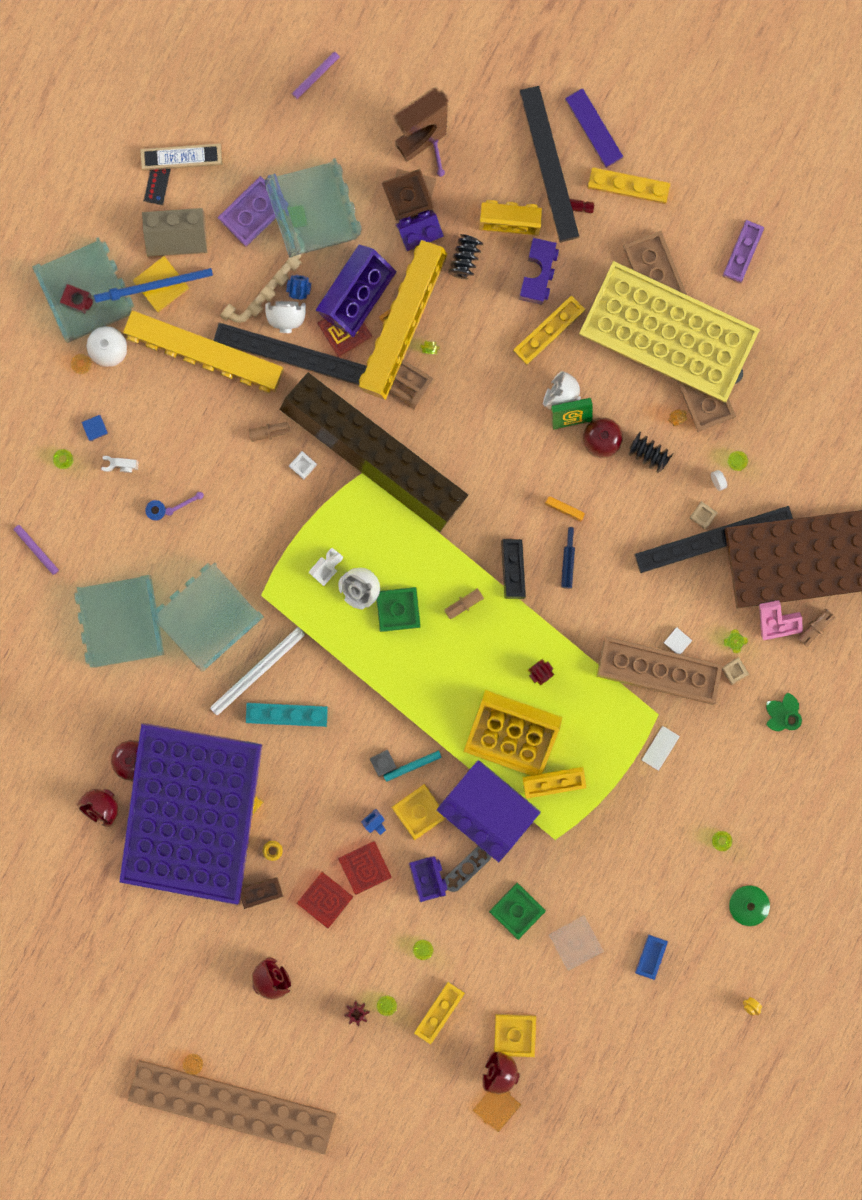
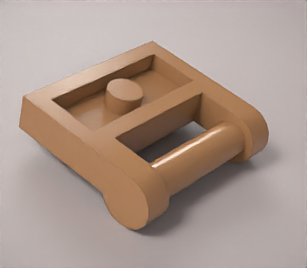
(413, 379)

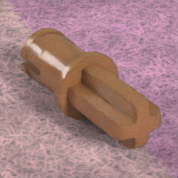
(269, 431)
(464, 604)

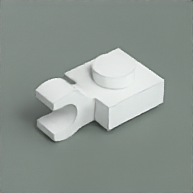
(125, 465)
(324, 569)

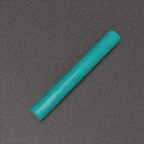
(412, 766)

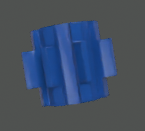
(298, 287)

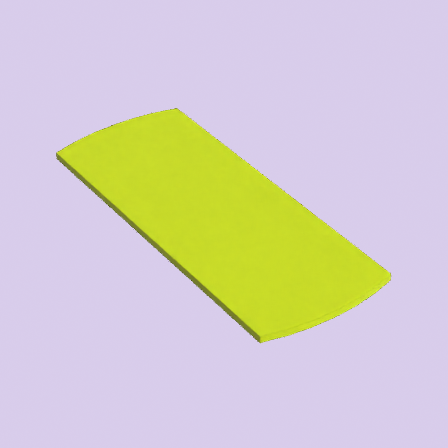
(447, 664)

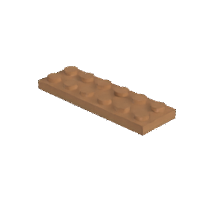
(659, 670)

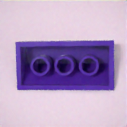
(356, 290)

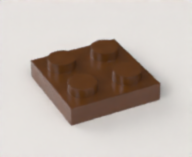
(408, 194)

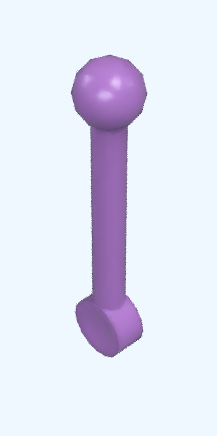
(440, 172)
(169, 511)

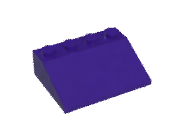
(488, 811)

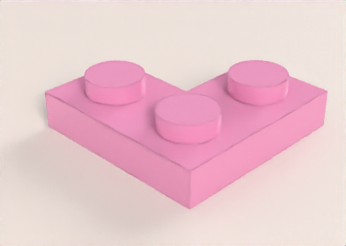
(775, 624)

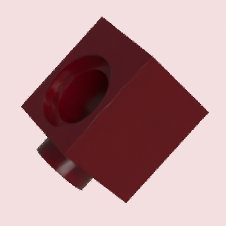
(69, 294)

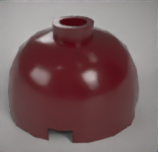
(602, 437)
(124, 759)
(99, 805)
(270, 980)
(501, 1073)

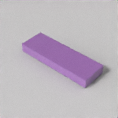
(743, 251)

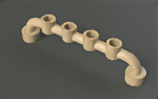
(266, 294)

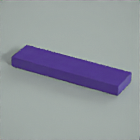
(594, 128)

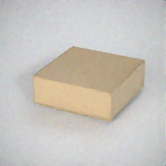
(703, 515)
(735, 671)

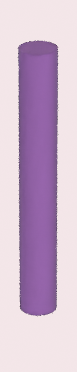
(316, 74)
(36, 550)

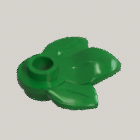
(782, 711)

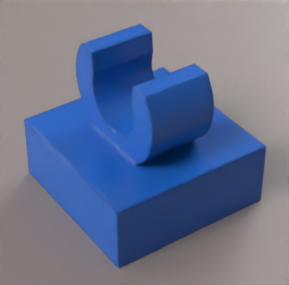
(373, 822)

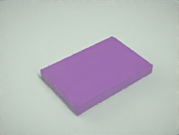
(249, 213)

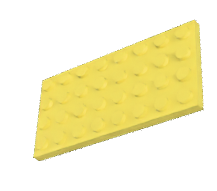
(669, 332)

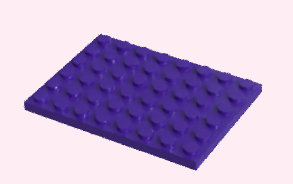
(190, 813)

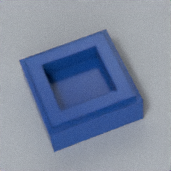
(95, 428)

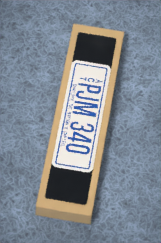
(181, 157)

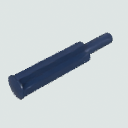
(568, 561)

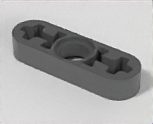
(453, 875)

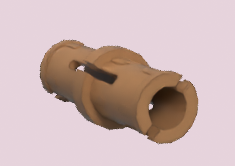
(816, 627)

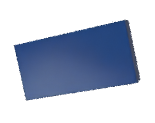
(651, 957)

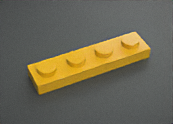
(629, 185)
(549, 330)

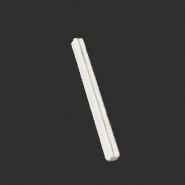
(257, 671)

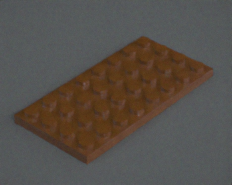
(796, 558)

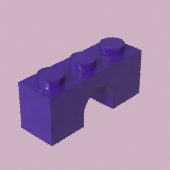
(543, 254)

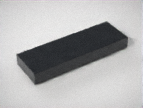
(513, 569)

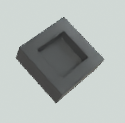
(383, 763)

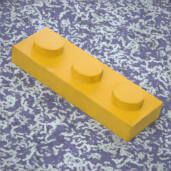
(554, 782)
(439, 1012)

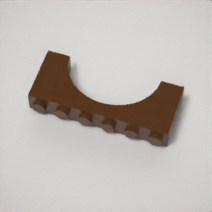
(422, 123)

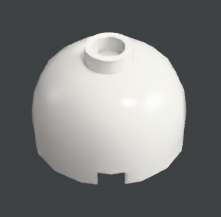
(285, 315)
(106, 346)
(564, 390)
(359, 587)

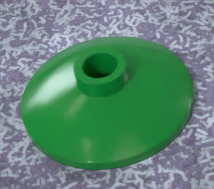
(740, 900)

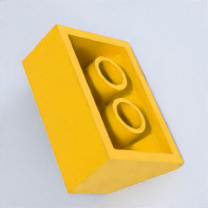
(510, 218)

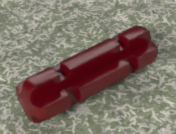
(579, 206)

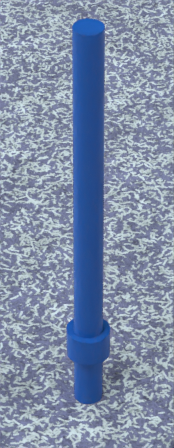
(115, 293)

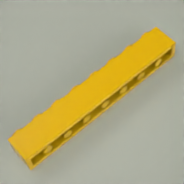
(403, 319)
(203, 351)

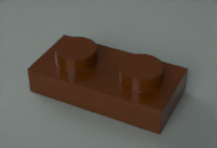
(261, 892)

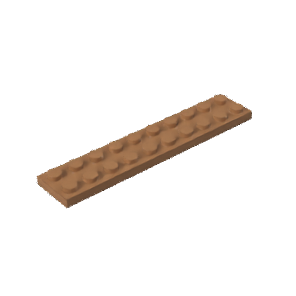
(653, 259)
(231, 1107)

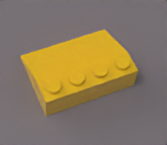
(513, 734)

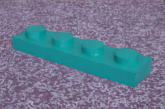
(286, 714)

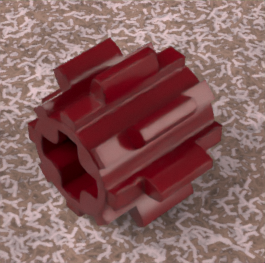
(541, 672)
(361, 1009)

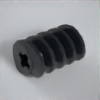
(465, 257)
(649, 452)

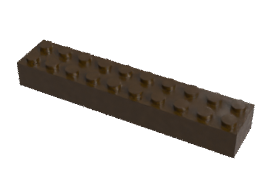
(373, 451)

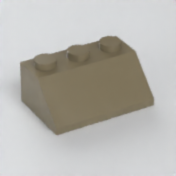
(174, 232)

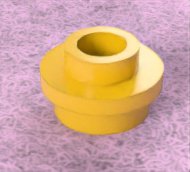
(267, 855)
(752, 1006)

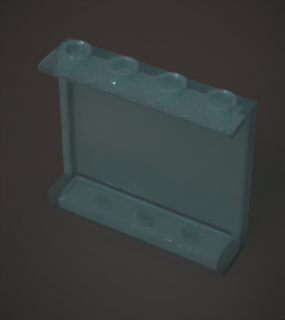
(313, 208)
(90, 271)
(206, 617)
(119, 621)

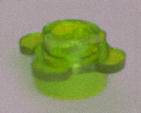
(736, 647)

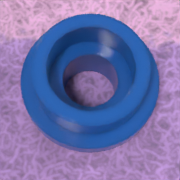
(162, 510)

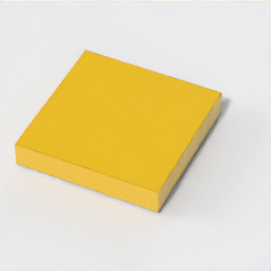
(161, 297)
(418, 812)
(515, 1035)

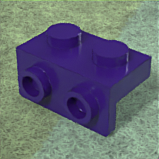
(420, 227)
(428, 878)

